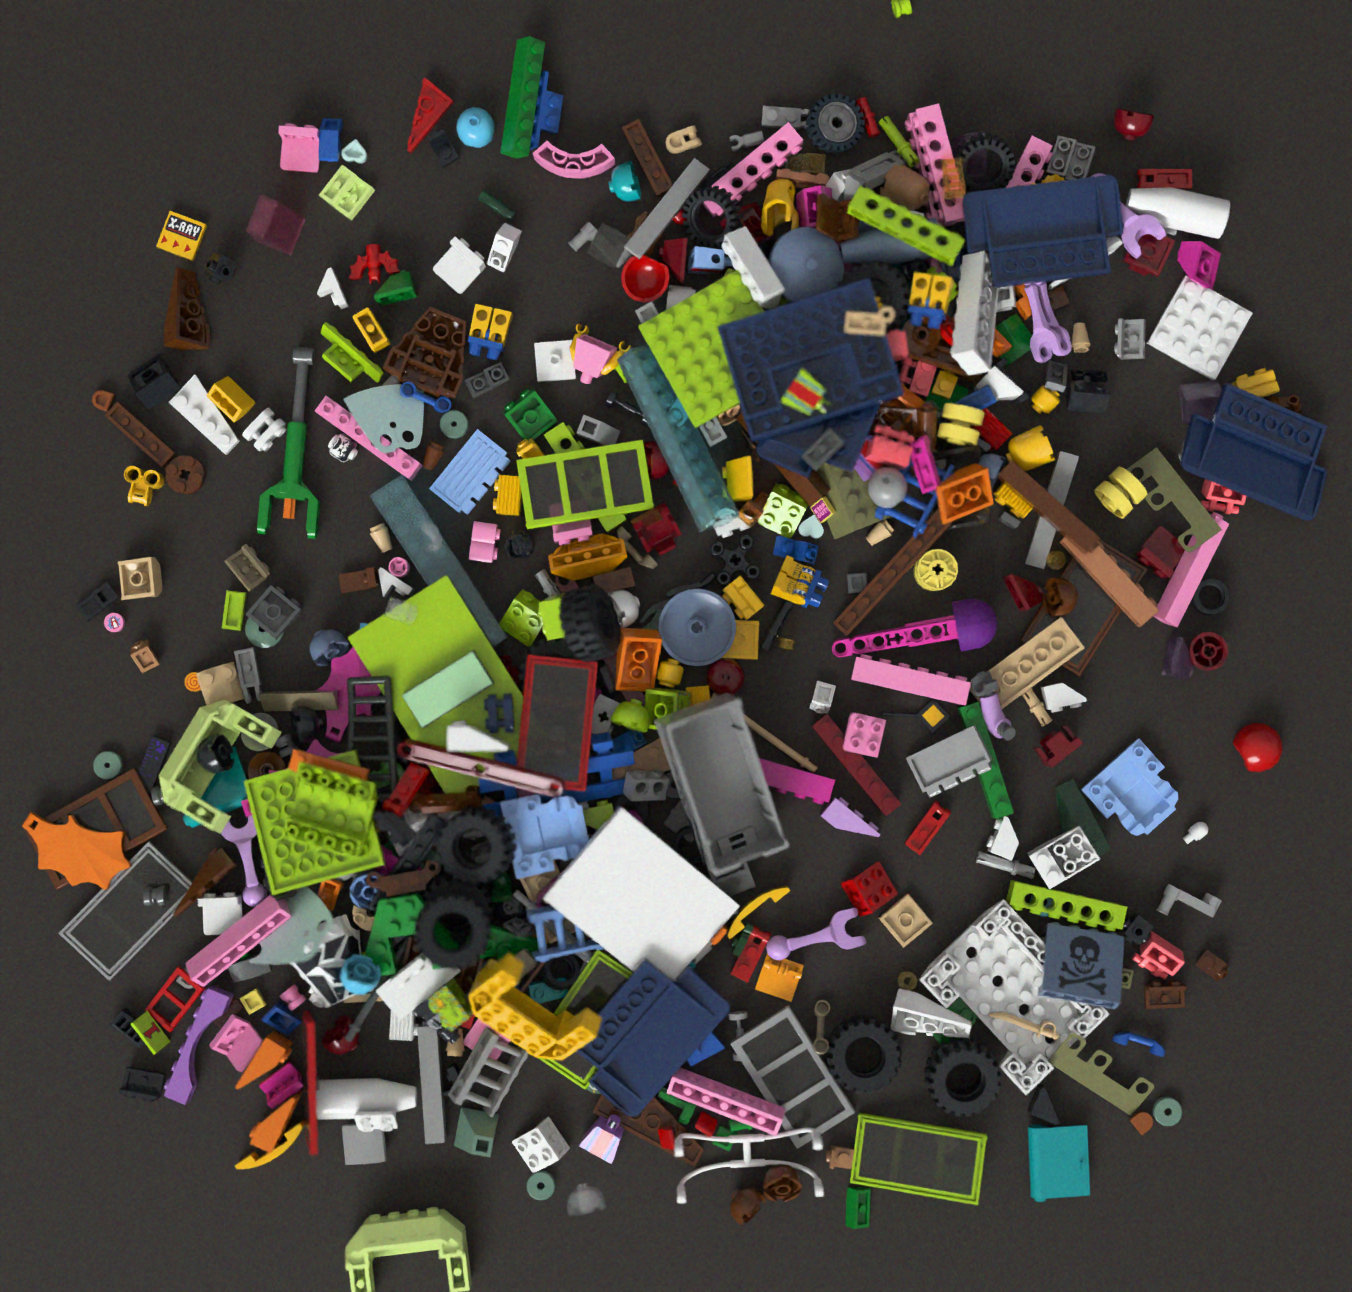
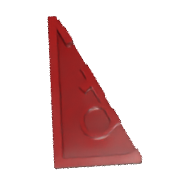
(430, 109)

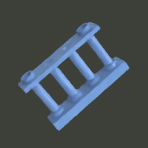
(538, 917)

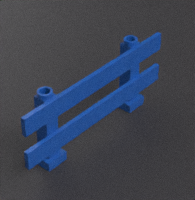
(602, 762)

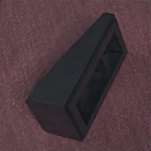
(121, 1028)

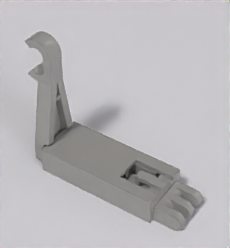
(871, 173)

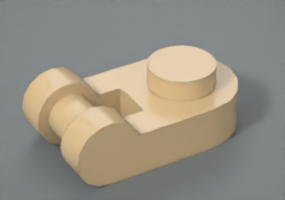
(676, 143)

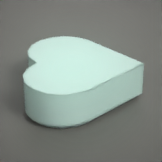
(354, 152)
(811, 527)

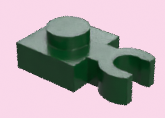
(739, 943)

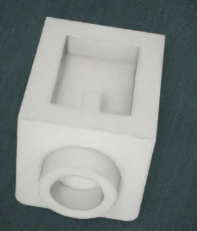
(822, 697)

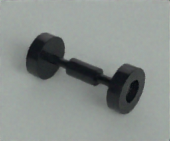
(1023, 397)
(627, 406)

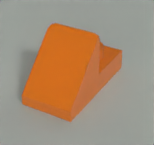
(329, 892)

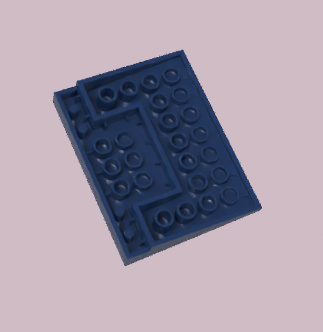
(774, 346)

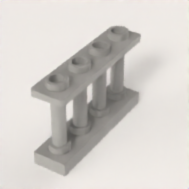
(474, 1064)

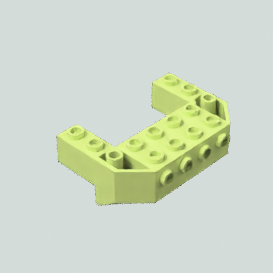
(185, 780)
(408, 1234)

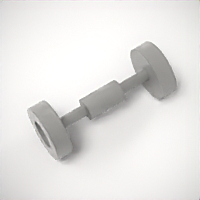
(738, 1015)

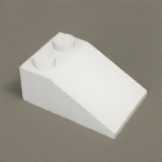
(471, 738)

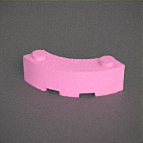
(574, 165)

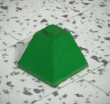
(396, 289)

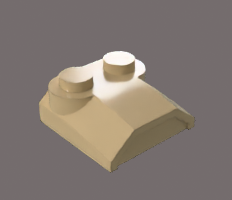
(140, 578)
(220, 684)

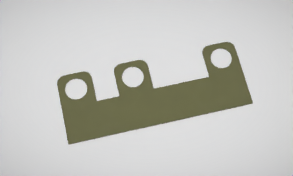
(1176, 490)
(1093, 1078)

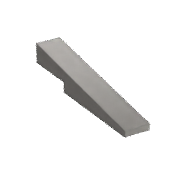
(667, 208)
(1058, 488)

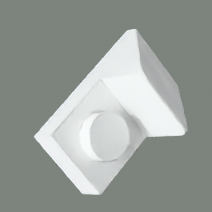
(331, 285)
(388, 581)

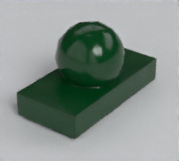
(502, 887)

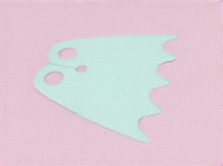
(288, 940)

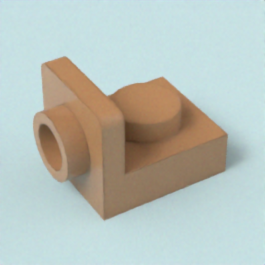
(143, 655)
(839, 1157)

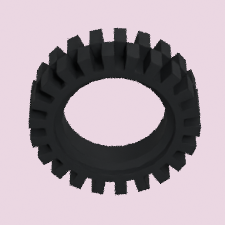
(992, 143)
(692, 214)

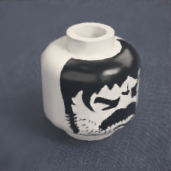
(343, 447)

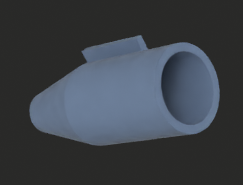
(880, 246)

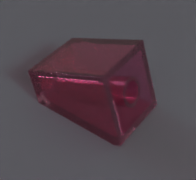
(274, 225)

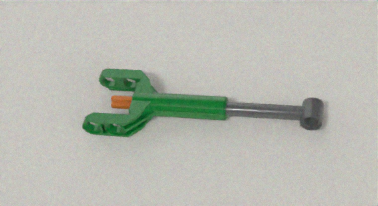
(291, 486)

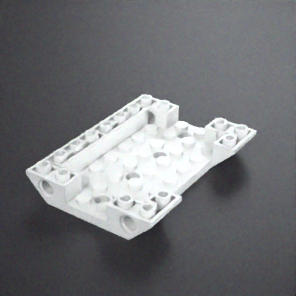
(1016, 954)

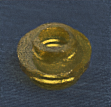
(1052, 558)
(911, 985)

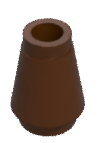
(433, 455)

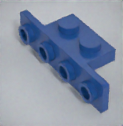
(547, 111)

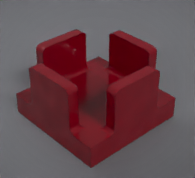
(1153, 255)
(657, 529)
(1057, 746)

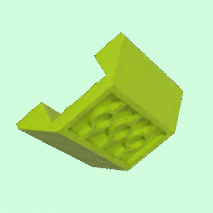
(331, 811)

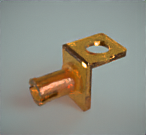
(753, 509)

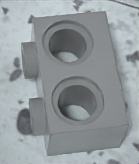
(651, 785)

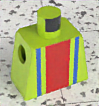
(806, 394)

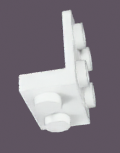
(459, 265)
(220, 911)

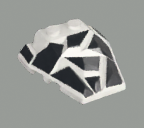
(325, 966)

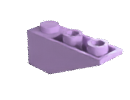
(843, 818)

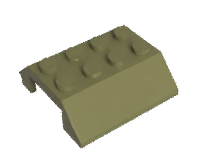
(850, 501)

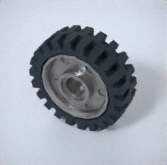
(845, 114)

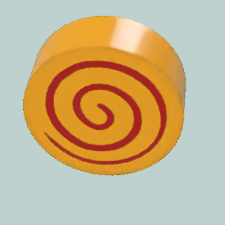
(191, 682)

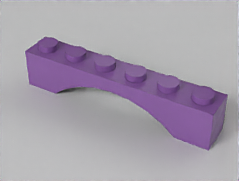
(183, 1080)

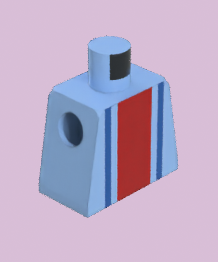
(701, 261)

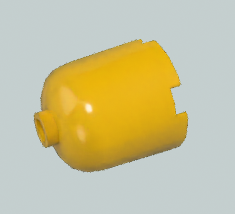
(1030, 449)

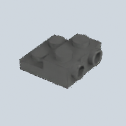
(274, 611)

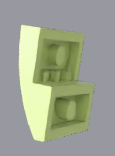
(346, 192)

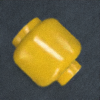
(1045, 400)
(670, 673)

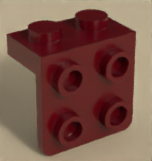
(1161, 552)

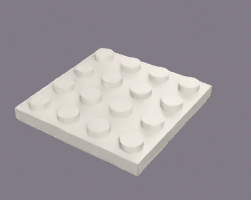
(1199, 328)

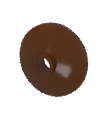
(915, 342)
(261, 761)

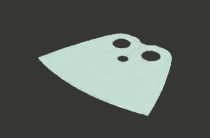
(379, 407)

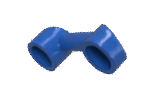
(441, 404)
(1123, 1037)

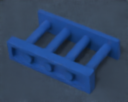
(919, 526)

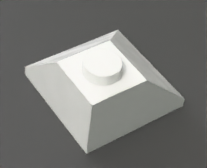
(1000, 385)

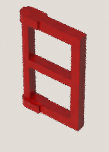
(164, 990)

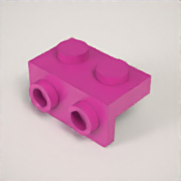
(281, 1084)

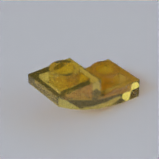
(810, 163)

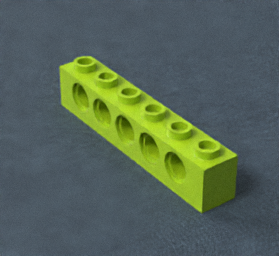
(908, 235)
(555, 439)
(1115, 912)

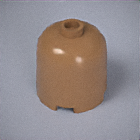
(905, 187)

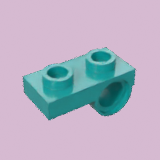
(542, 993)

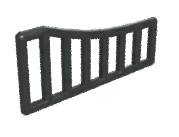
(388, 719)

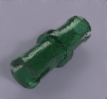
(497, 205)

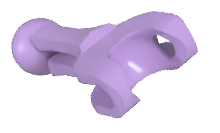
(1137, 226)
(1046, 329)
(254, 892)
(780, 947)

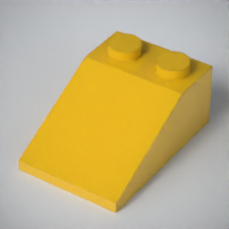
(739, 478)

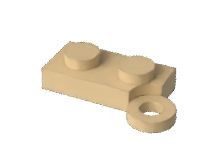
(868, 322)

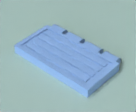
(469, 472)

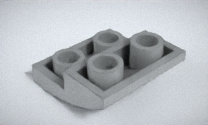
(1070, 159)
(363, 1146)

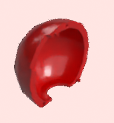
(645, 279)
(1258, 746)

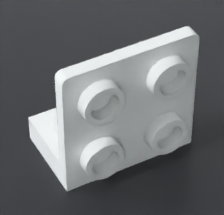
(541, 1145)

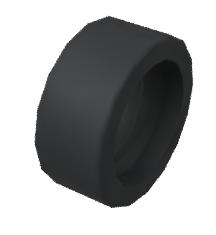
(1225, 597)
(677, 848)
(551, 982)

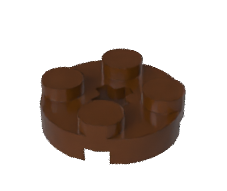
(174, 473)

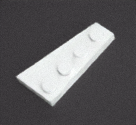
(204, 414)

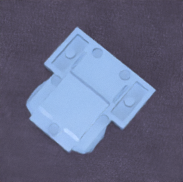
(1133, 790)
(544, 832)

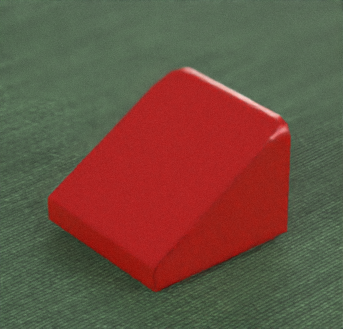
(706, 1123)
(667, 1137)

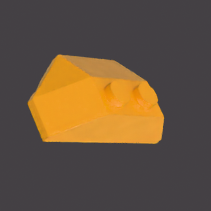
(588, 557)

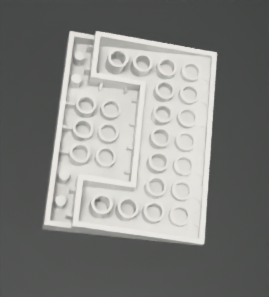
(640, 897)

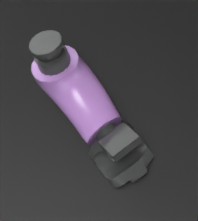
(992, 713)

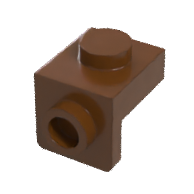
(1213, 966)

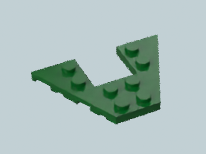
(395, 918)

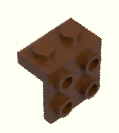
(834, 219)

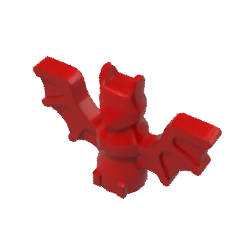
(373, 261)

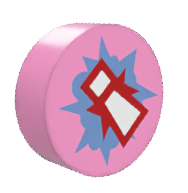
(114, 622)

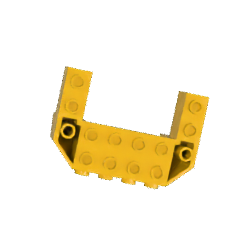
(525, 1020)

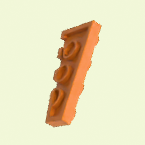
(327, 763)

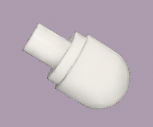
(1196, 832)

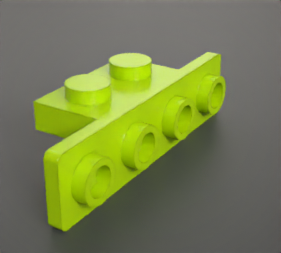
(346, 357)

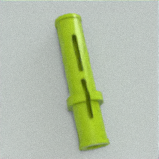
(903, 147)

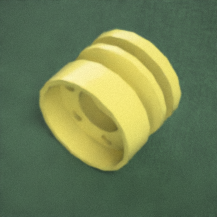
(927, 577)

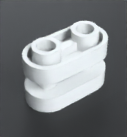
(275, 429)

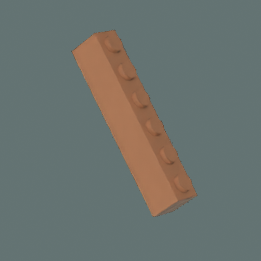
(1115, 582)

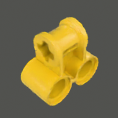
(142, 485)

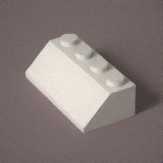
(753, 268)

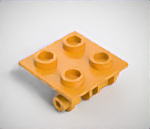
(779, 977)

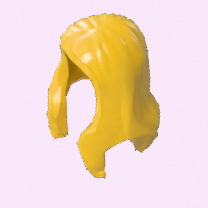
(779, 206)

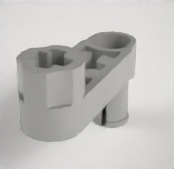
(587, 233)
(1207, 906)

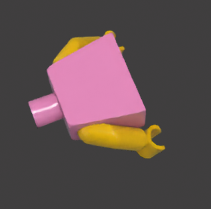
(593, 356)

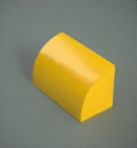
(230, 398)

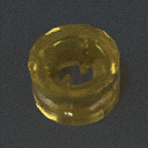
(786, 643)

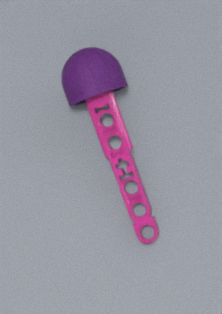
(972, 624)

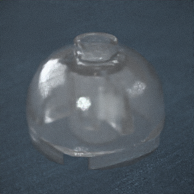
(585, 1200)

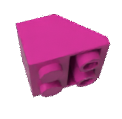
(807, 205)

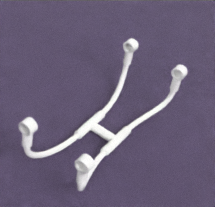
(746, 1139)

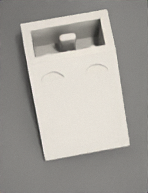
(1063, 856)

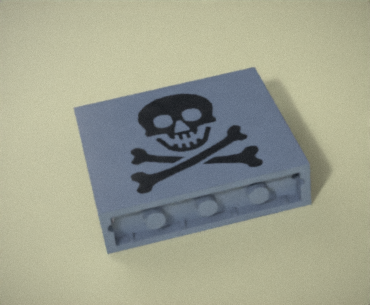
(1082, 965)

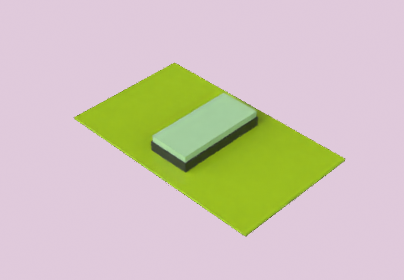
(439, 673)

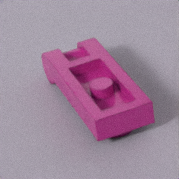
(924, 464)

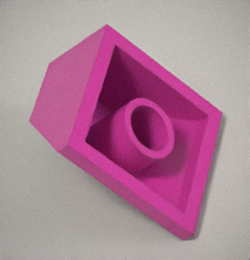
(1199, 262)

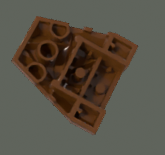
(431, 354)

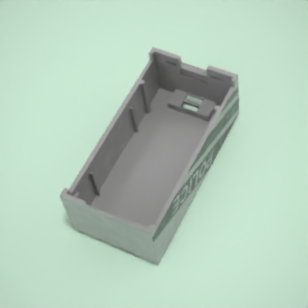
(720, 782)

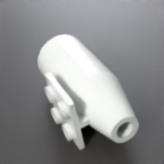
(1181, 210)
(367, 1100)

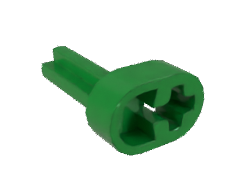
(688, 1107)

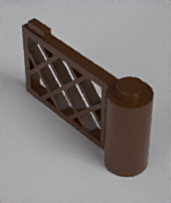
(923, 421)

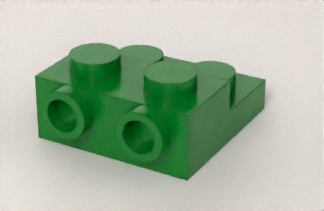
(529, 415)

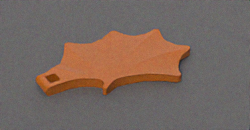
(78, 851)

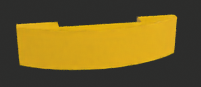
(775, 893)
(254, 1160)

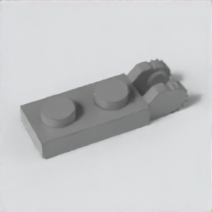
(779, 116)
(248, 672)

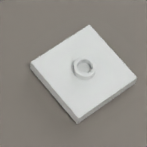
(554, 361)

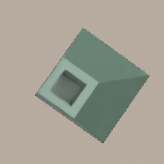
(476, 1131)

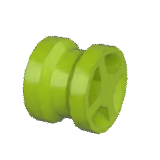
(901, 7)

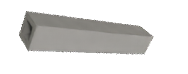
(431, 1084)

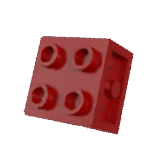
(869, 889)

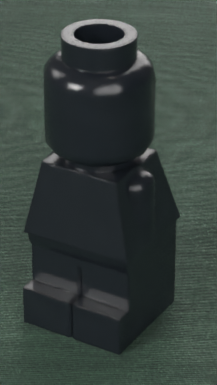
(433, 1020)

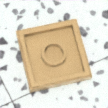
(905, 920)

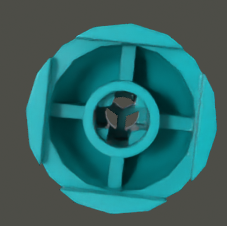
(625, 183)

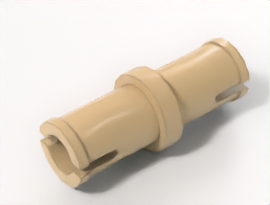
(1037, 707)

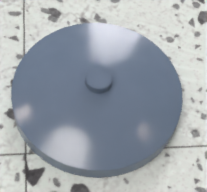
(806, 263)
(697, 627)

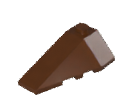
(185, 319)
(214, 870)

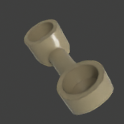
(646, 561)
(821, 1045)

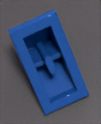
(282, 1018)

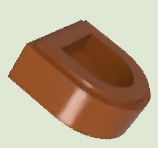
(103, 400)
(1141, 1121)

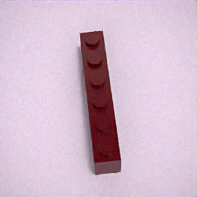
(856, 766)

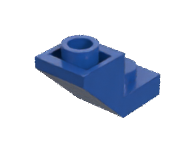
(330, 139)
(798, 550)
(627, 741)

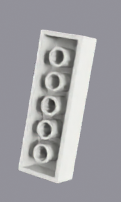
(975, 315)

